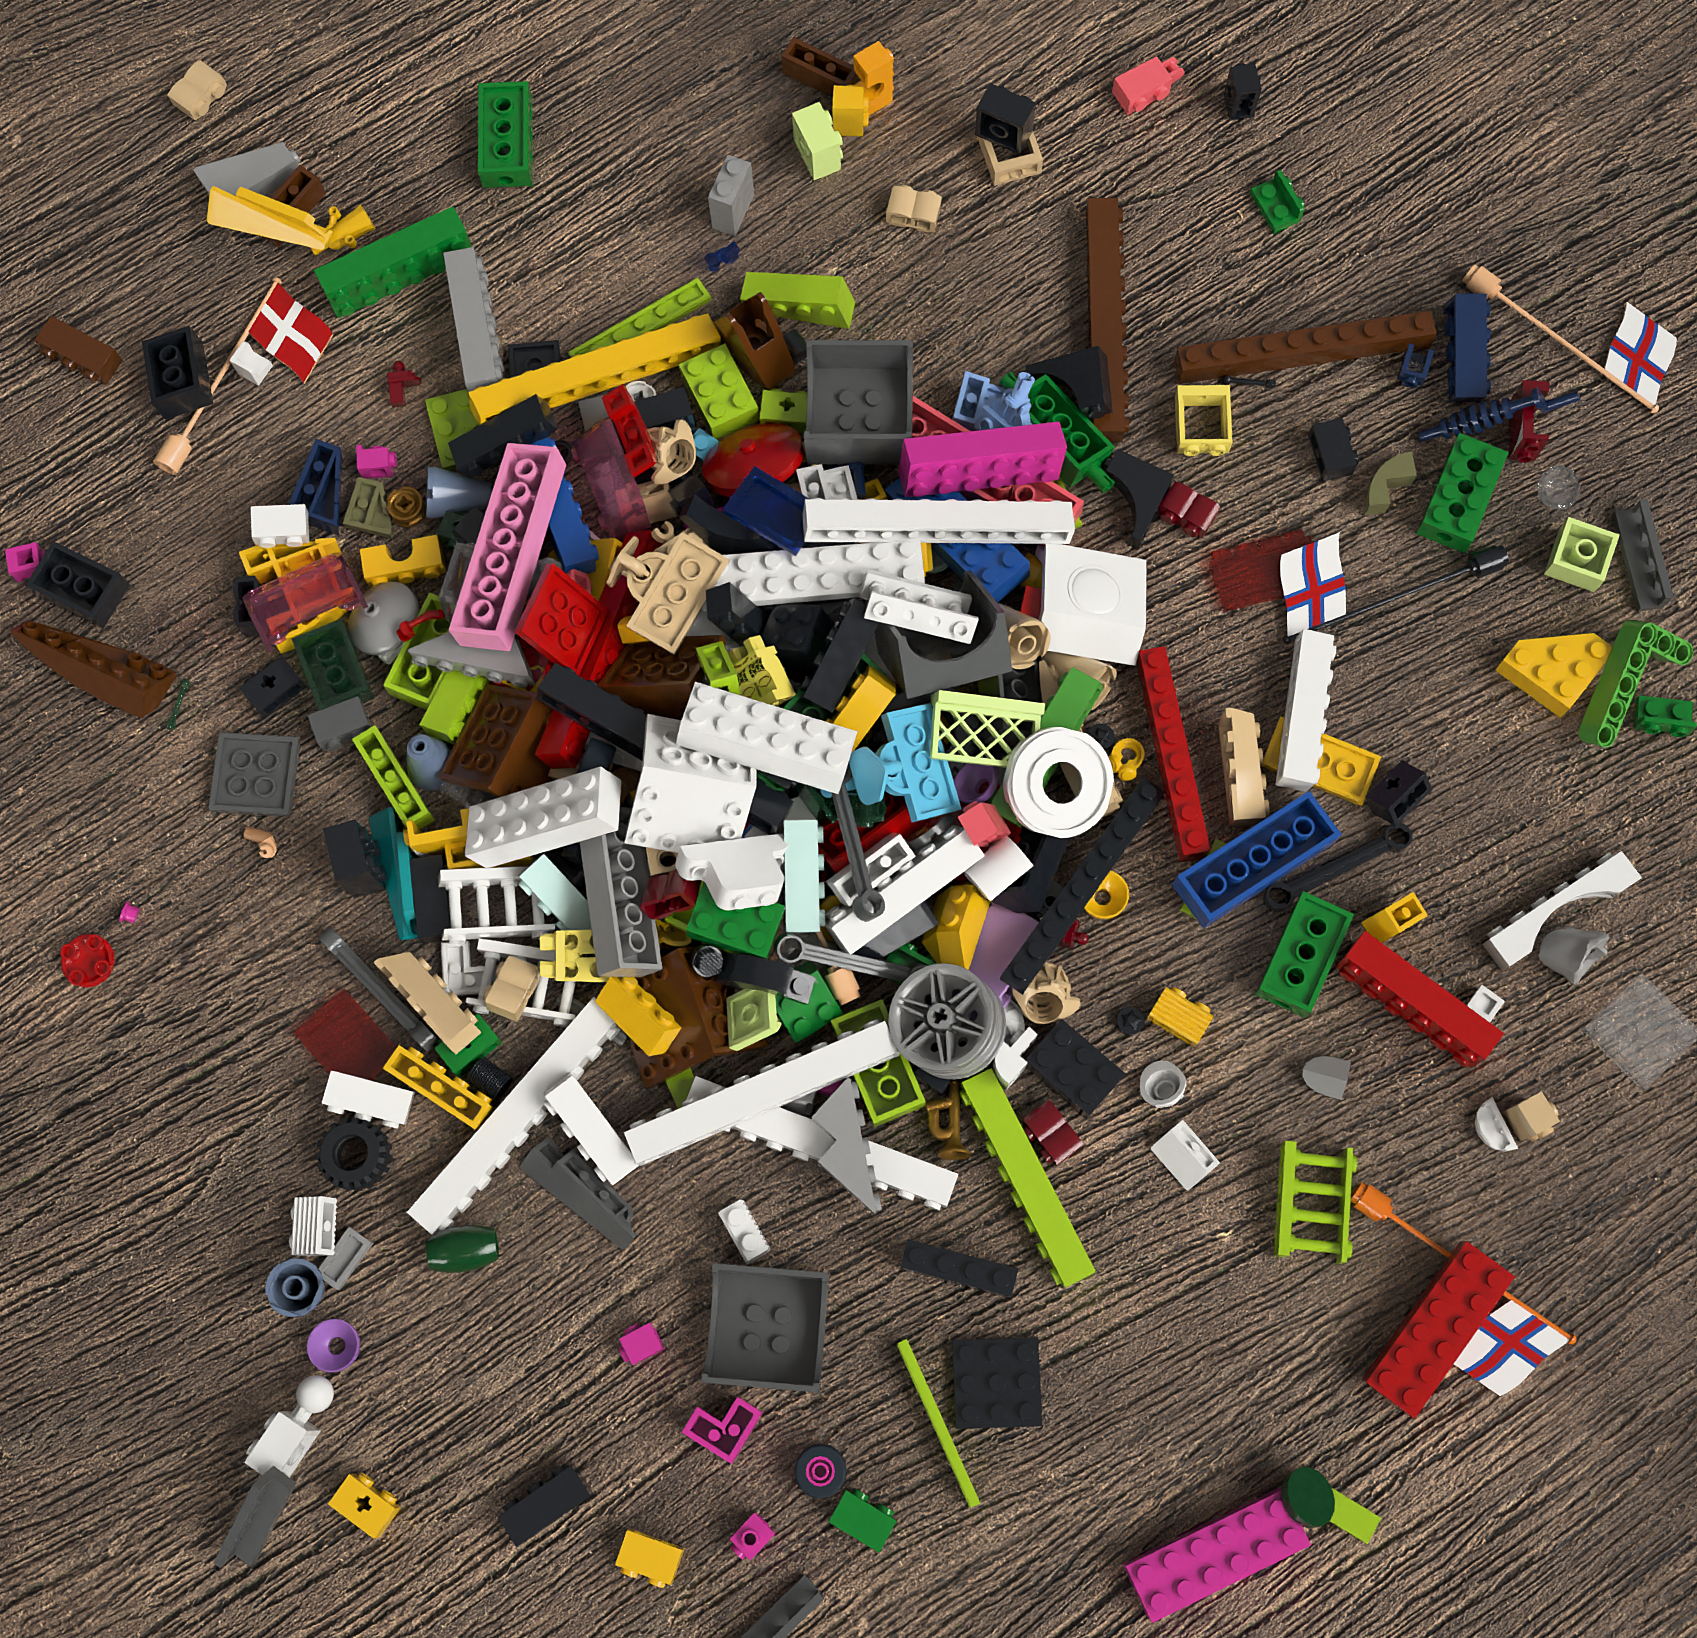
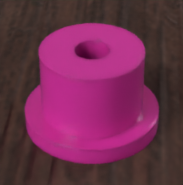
(129, 913)

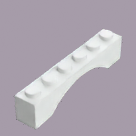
(1605, 881)

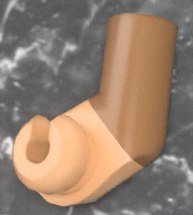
(264, 839)

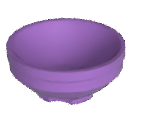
(971, 778)
(319, 1345)

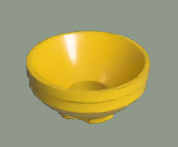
(1119, 896)

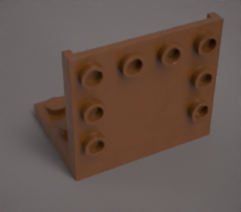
(655, 678)
(500, 744)
(697, 1007)

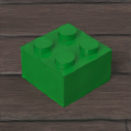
(805, 1019)

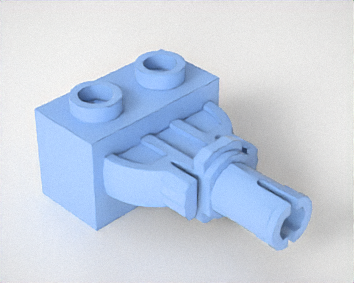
(1010, 409)

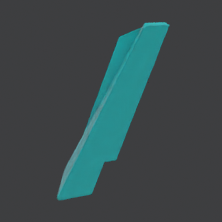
(395, 858)

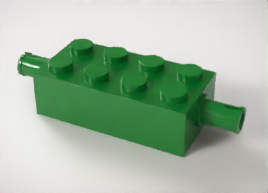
(1086, 445)

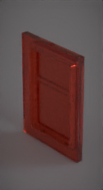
(346, 1039)

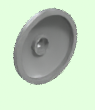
(376, 626)

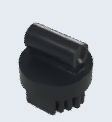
(706, 960)

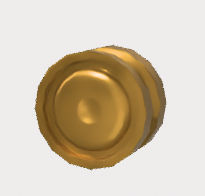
(406, 507)

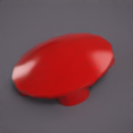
(87, 960)

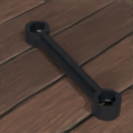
(1338, 867)

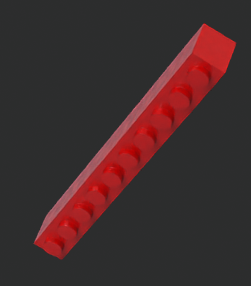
(563, 737)

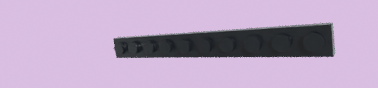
(1082, 886)

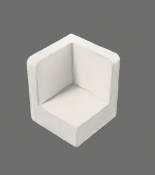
(250, 364)

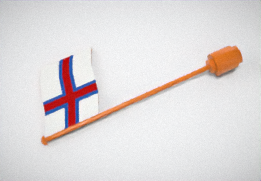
(1510, 1338)

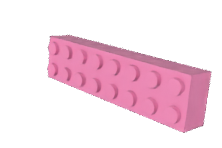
(508, 547)

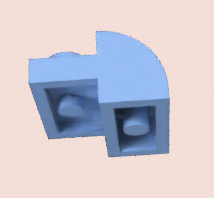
(973, 395)

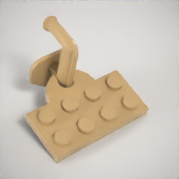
(671, 591)

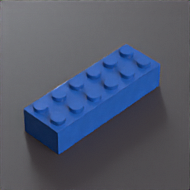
(996, 565)
(1256, 859)

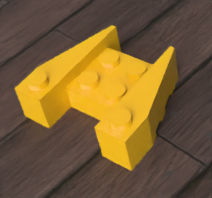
(282, 559)

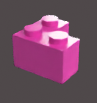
(726, 1436)

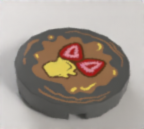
(936, 826)

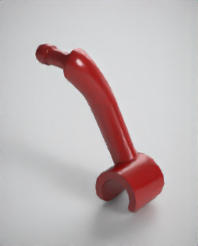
(406, 632)

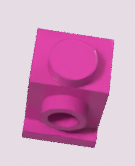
(375, 462)
(21, 558)

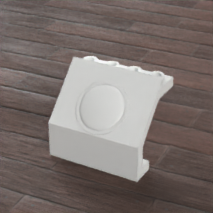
(1093, 602)

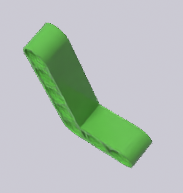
(1622, 674)

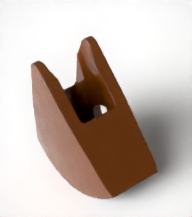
(753, 346)

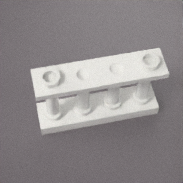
(918, 606)
(481, 880)
(493, 951)

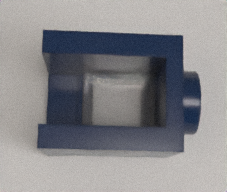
(1414, 367)

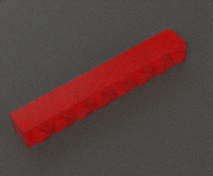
(1172, 755)

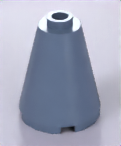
(454, 493)
(425, 761)
(295, 1287)

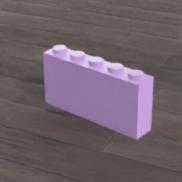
(997, 945)

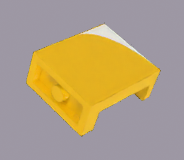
(434, 842)

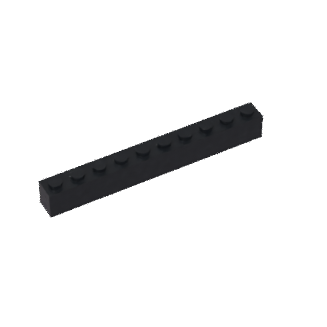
(625, 728)

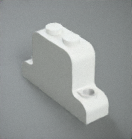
(737, 870)

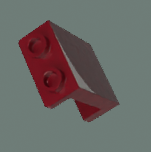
(1523, 442)

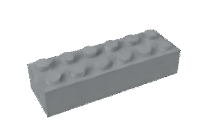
(473, 318)
(615, 882)

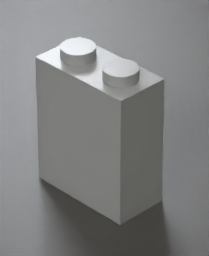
(731, 195)

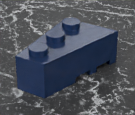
(321, 486)

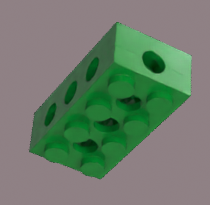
(505, 134)
(1462, 493)
(1321, 948)

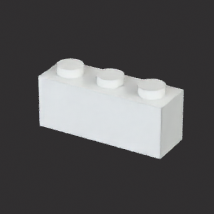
(881, 862)
(367, 1099)

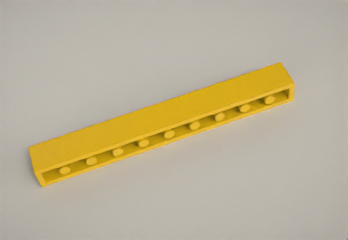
(599, 369)

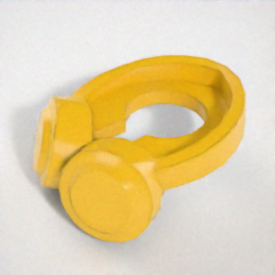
(1126, 771)

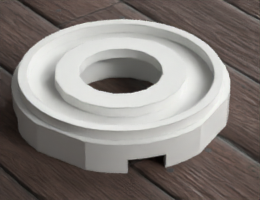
(1025, 777)

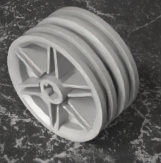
(983, 1035)

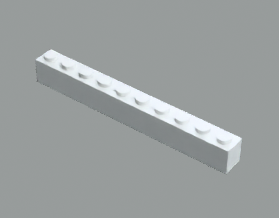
(938, 521)
(760, 1093)
(512, 1120)
(806, 1139)

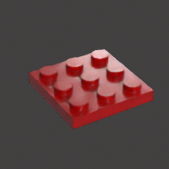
(561, 619)

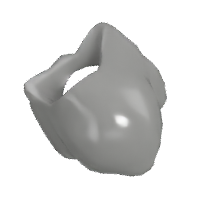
(1569, 951)

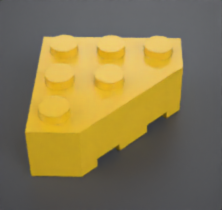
(1555, 668)

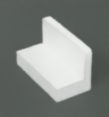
(1185, 1155)

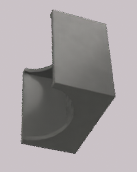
(858, 401)
(934, 663)
(767, 1328)

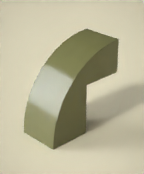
(1394, 473)

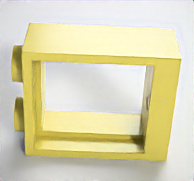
(1203, 396)

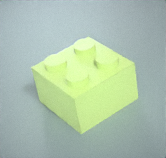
(817, 140)
(1581, 554)

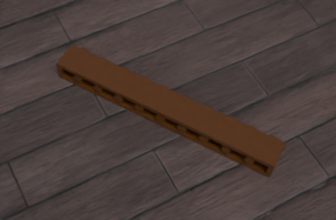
(1106, 305)
(1304, 347)

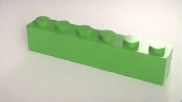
(1066, 710)

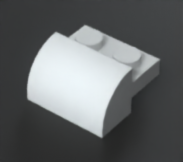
(826, 484)
(998, 868)
(1009, 1062)

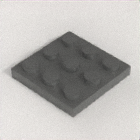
(254, 774)

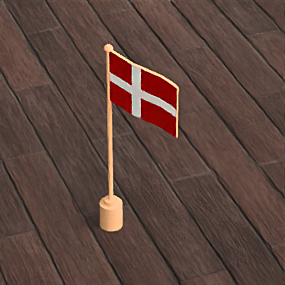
(286, 333)

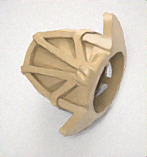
(666, 445)
(1050, 989)

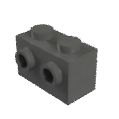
(339, 723)

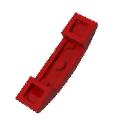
(631, 429)

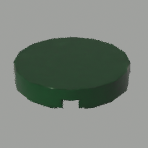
(1308, 1497)

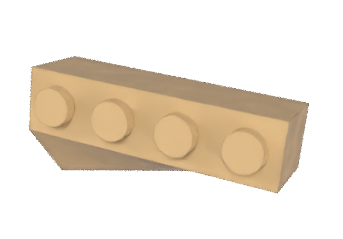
(1242, 768)
(430, 1000)

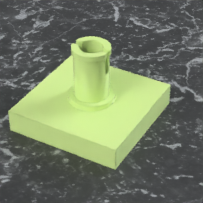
(751, 1017)

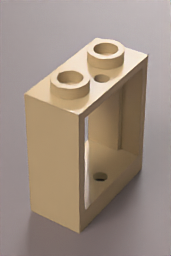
(1013, 168)

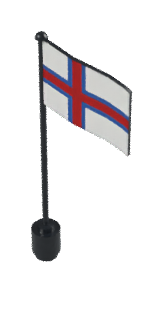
(1316, 585)

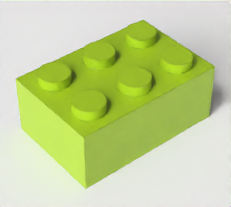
(719, 392)

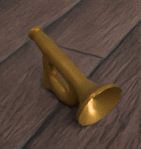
(953, 1149)

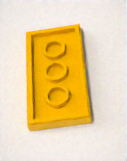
(1344, 768)

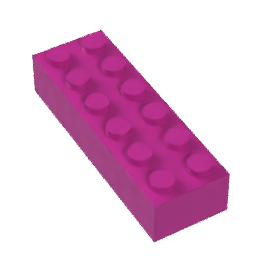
(981, 459)
(1215, 1555)

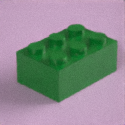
(739, 930)

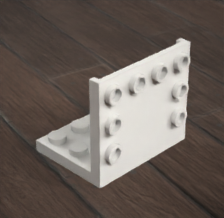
(686, 793)

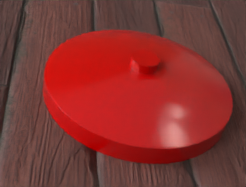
(767, 446)

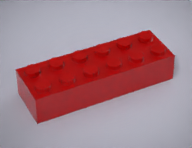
(1418, 1001)
(1438, 1328)

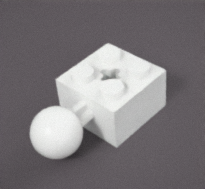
(289, 1432)

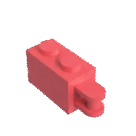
(1146, 83)
(983, 824)

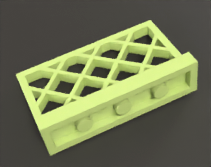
(980, 706)

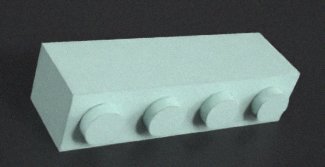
(802, 876)
(556, 895)

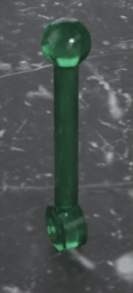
(184, 683)

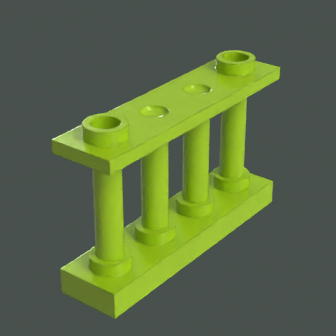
(1288, 1214)

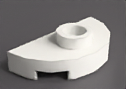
(1492, 1127)

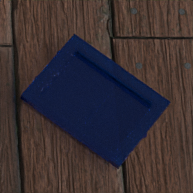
(769, 510)

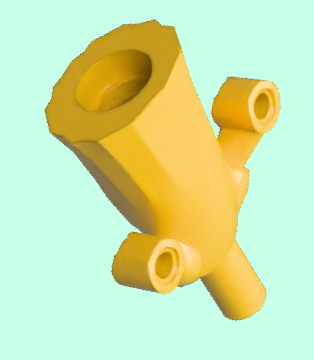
(347, 229)

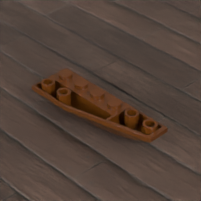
(99, 668)

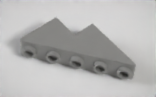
(493, 664)
(847, 1156)

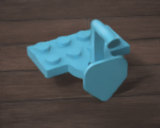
(906, 757)

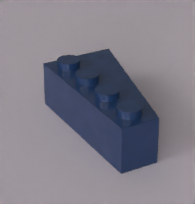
(1467, 347)

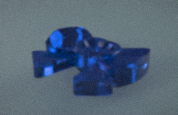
(724, 255)

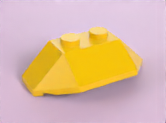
(960, 920)

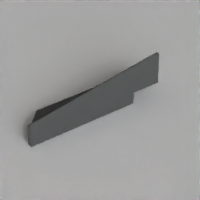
(581, 1190)

